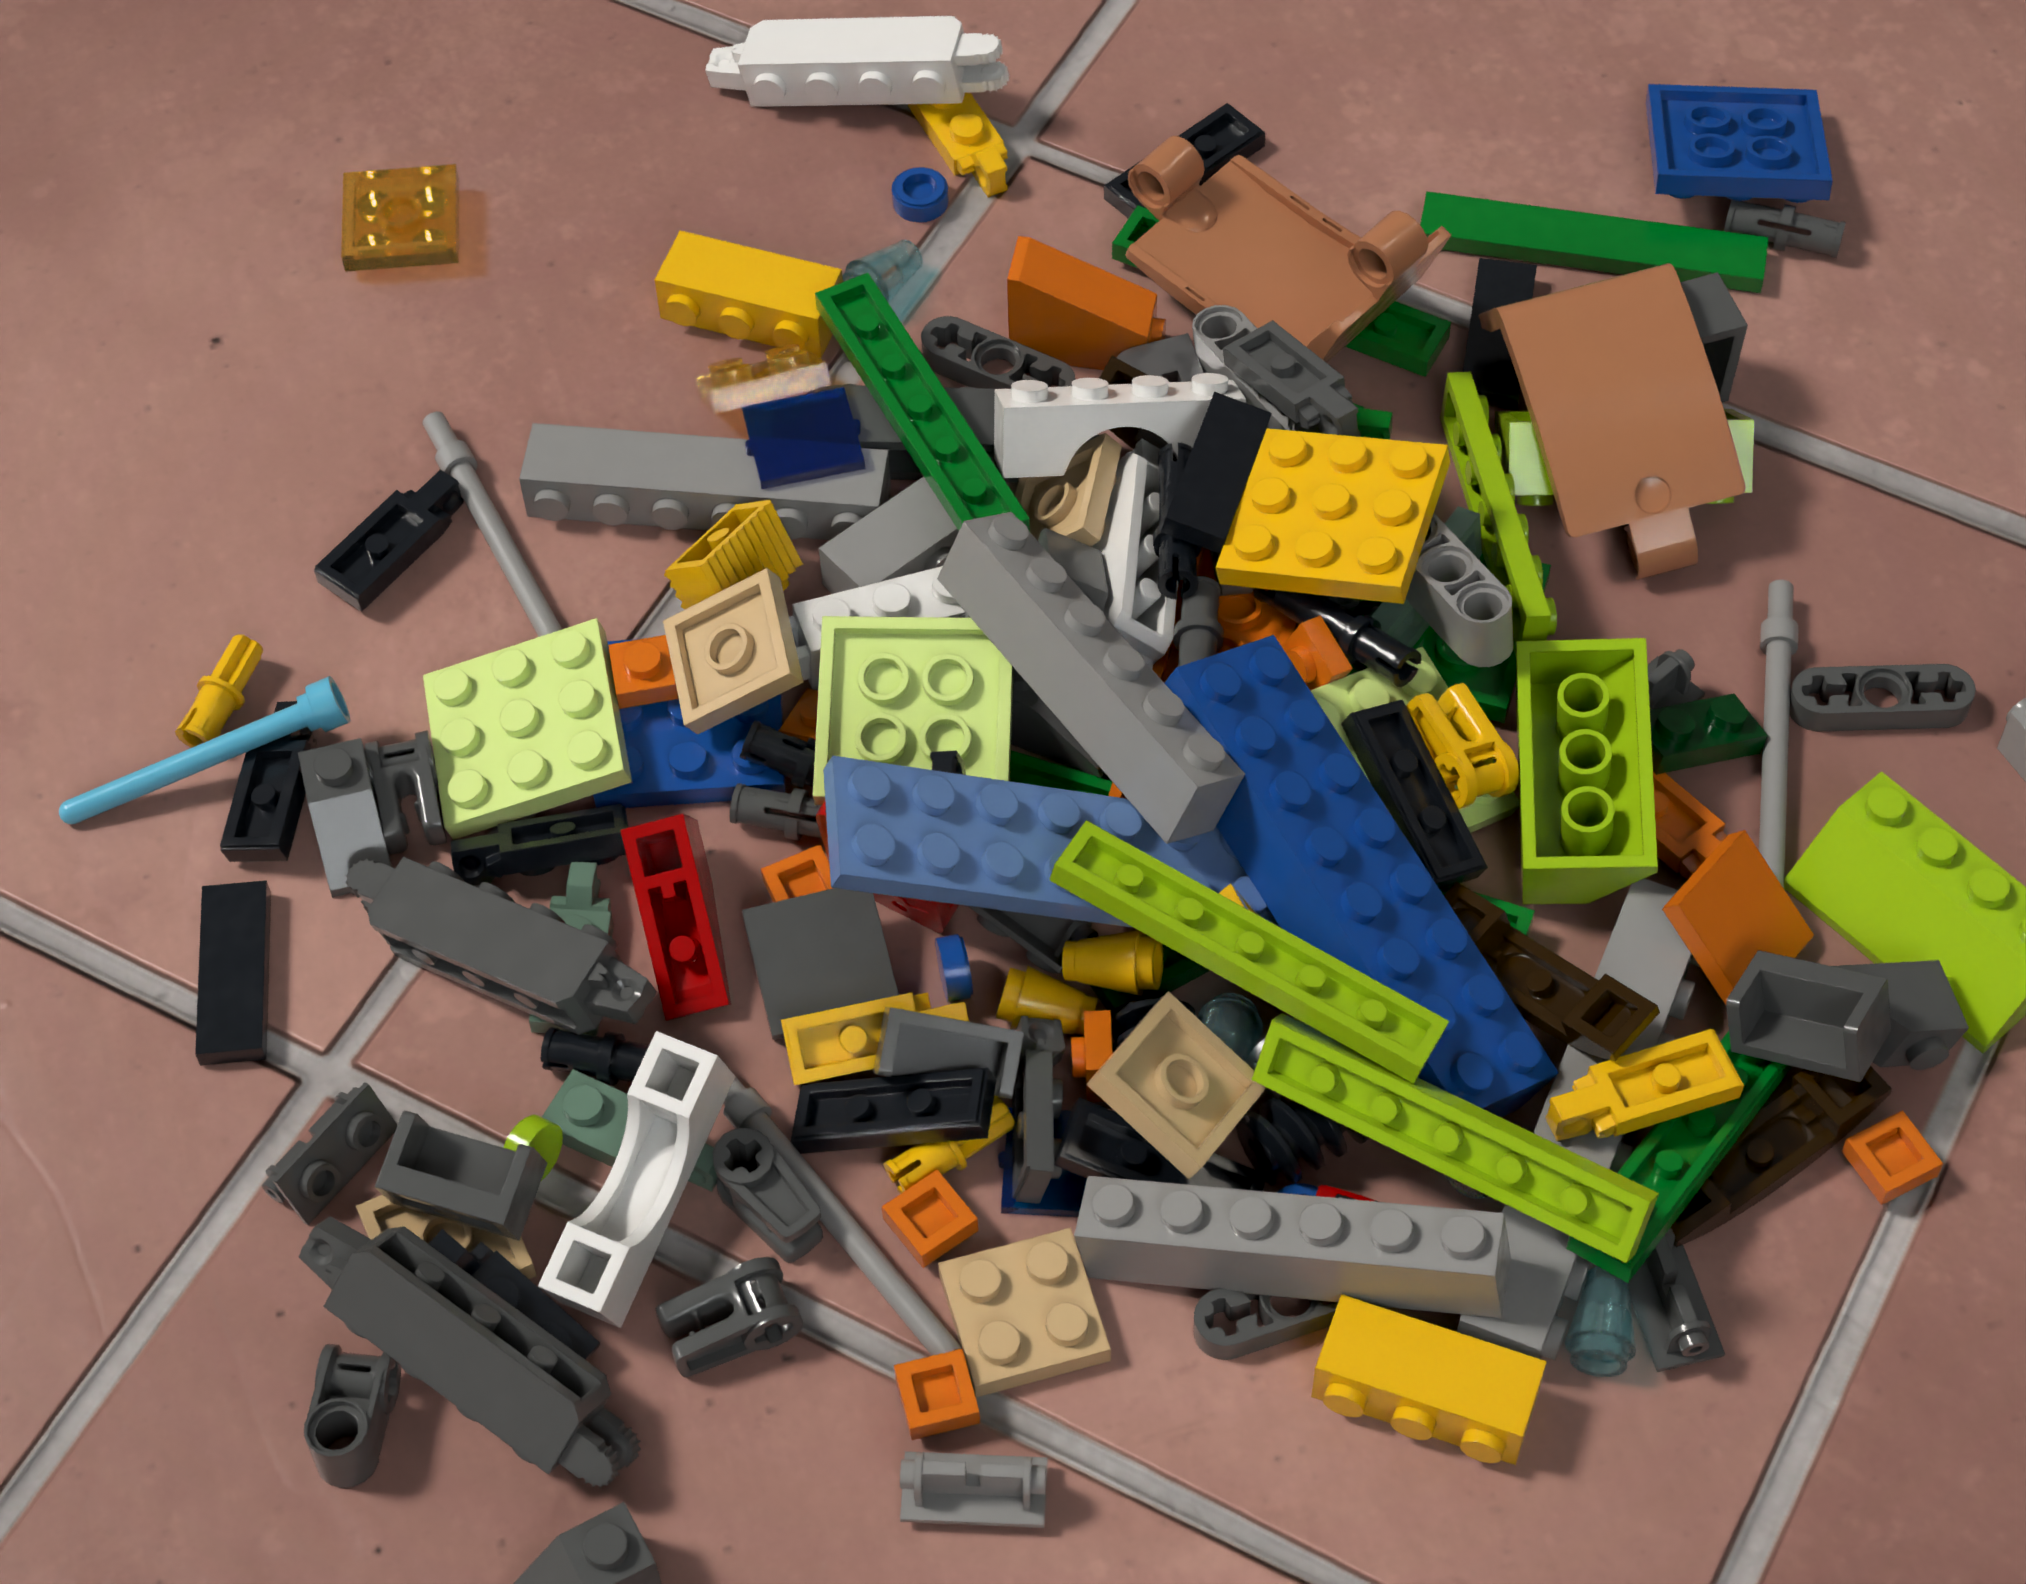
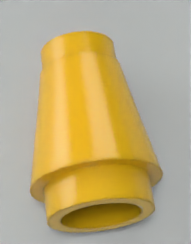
(1115, 962)
(1043, 997)

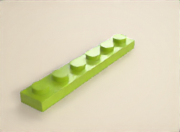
(1492, 495)
(1249, 951)
(1456, 1138)

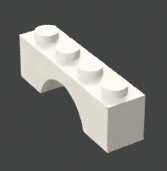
(1045, 426)
(667, 1125)

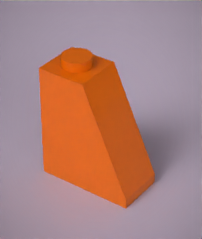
(1076, 307)

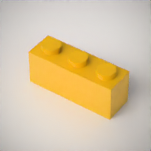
(744, 292)
(1427, 1380)

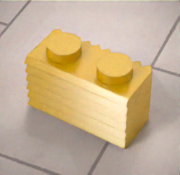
(733, 549)

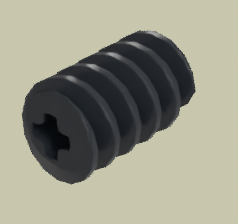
(1287, 1132)

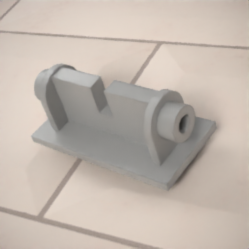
(973, 1489)

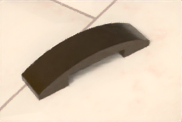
(1550, 991)
(1780, 1145)

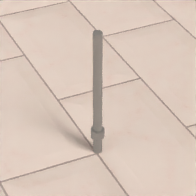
(458, 461)
(1778, 643)
(749, 1110)

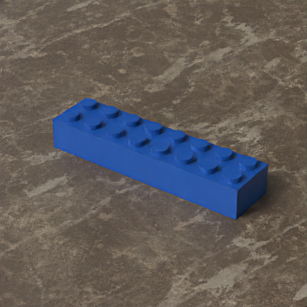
(1347, 874)

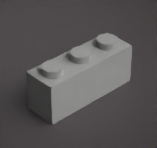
(890, 542)

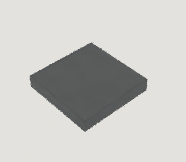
(818, 953)

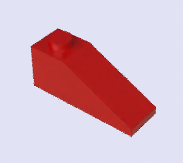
(678, 914)

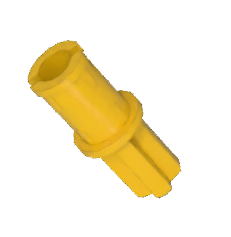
(220, 692)
(926, 1158)

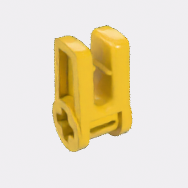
(1464, 745)

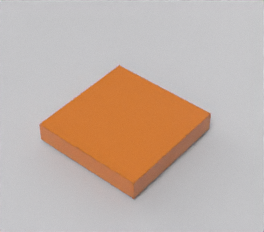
(1733, 911)

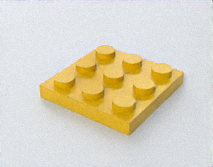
(1334, 515)

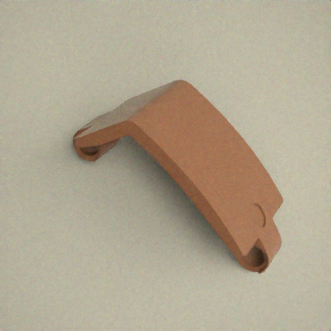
(1268, 250)
(1624, 410)

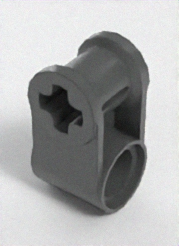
(353, 1400)

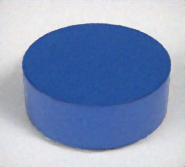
(920, 194)
(954, 968)

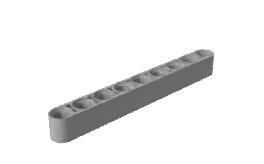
(1449, 582)

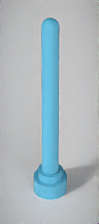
(317, 708)

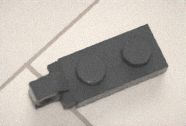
(1293, 379)
(1035, 1104)

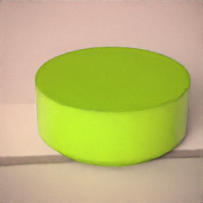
(541, 1135)

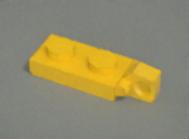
(966, 141)
(848, 1036)
(1646, 1088)

